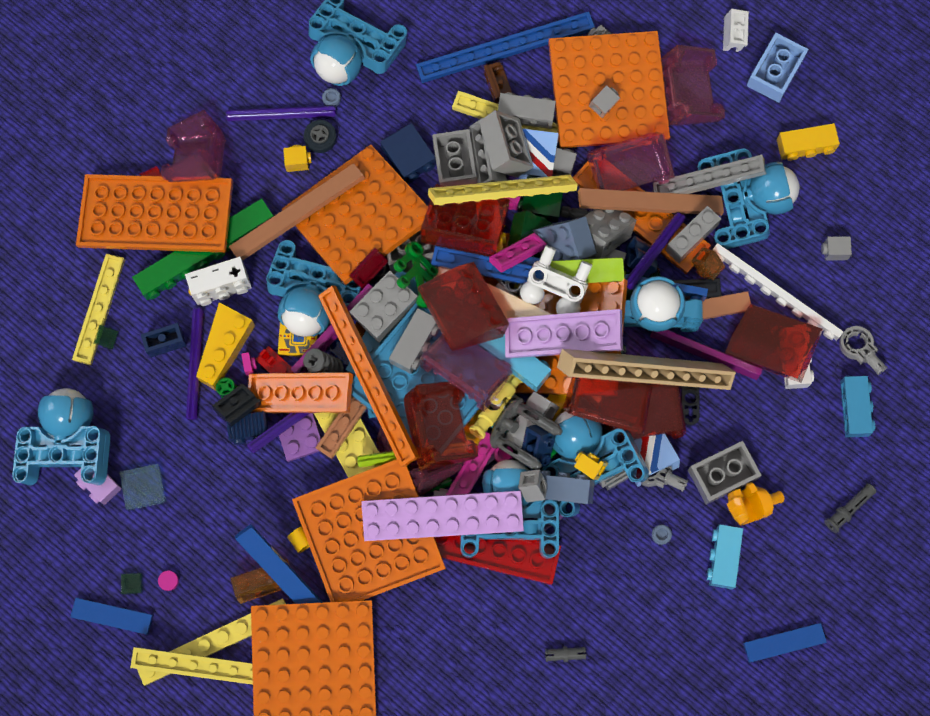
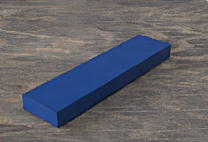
(111, 616)
(784, 642)

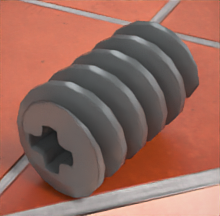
(322, 362)

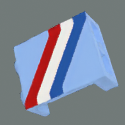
(542, 150)
(656, 453)

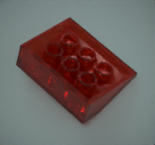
(466, 226)
(464, 307)
(774, 342)

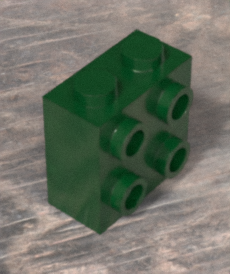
(543, 205)
(523, 226)

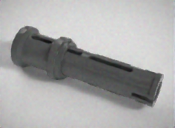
(845, 513)

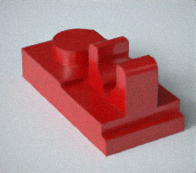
(273, 362)

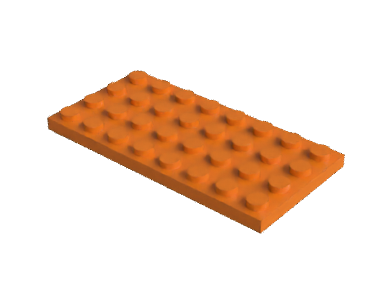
(154, 213)

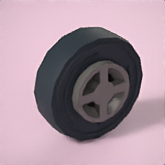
(317, 130)

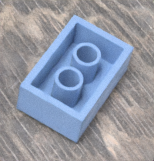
(777, 67)

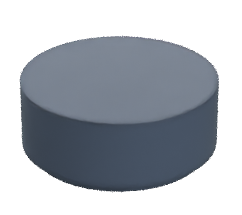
(331, 97)
(661, 534)

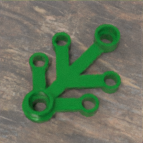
(414, 252)

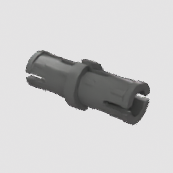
(565, 654)

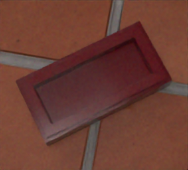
(368, 268)

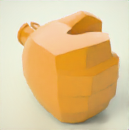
(752, 503)

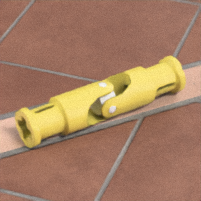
(488, 417)

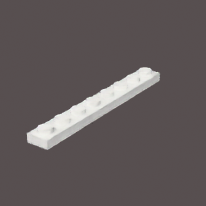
(782, 297)

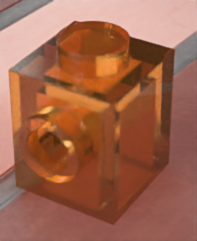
(708, 263)

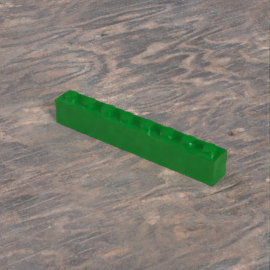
(174, 266)

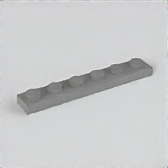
(714, 176)

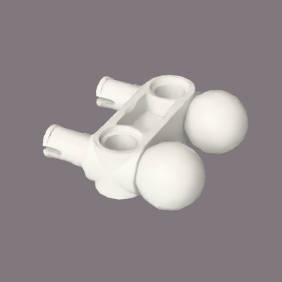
(555, 282)

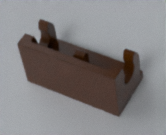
(496, 80)

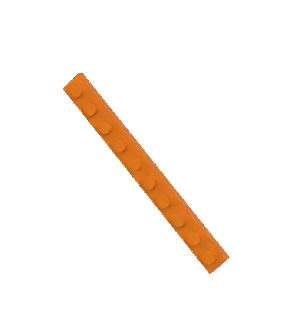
(368, 376)

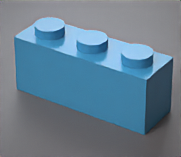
(857, 406)

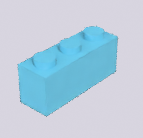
(725, 556)

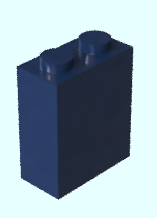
(408, 153)

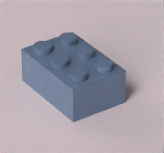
(569, 238)

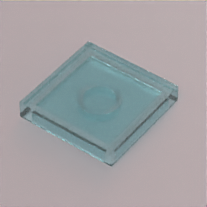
(142, 487)

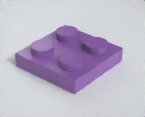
(300, 439)

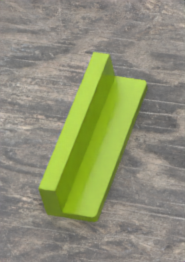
(602, 269)

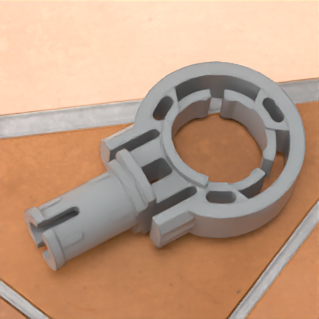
(859, 354)
(670, 479)

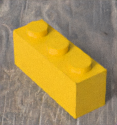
(808, 142)

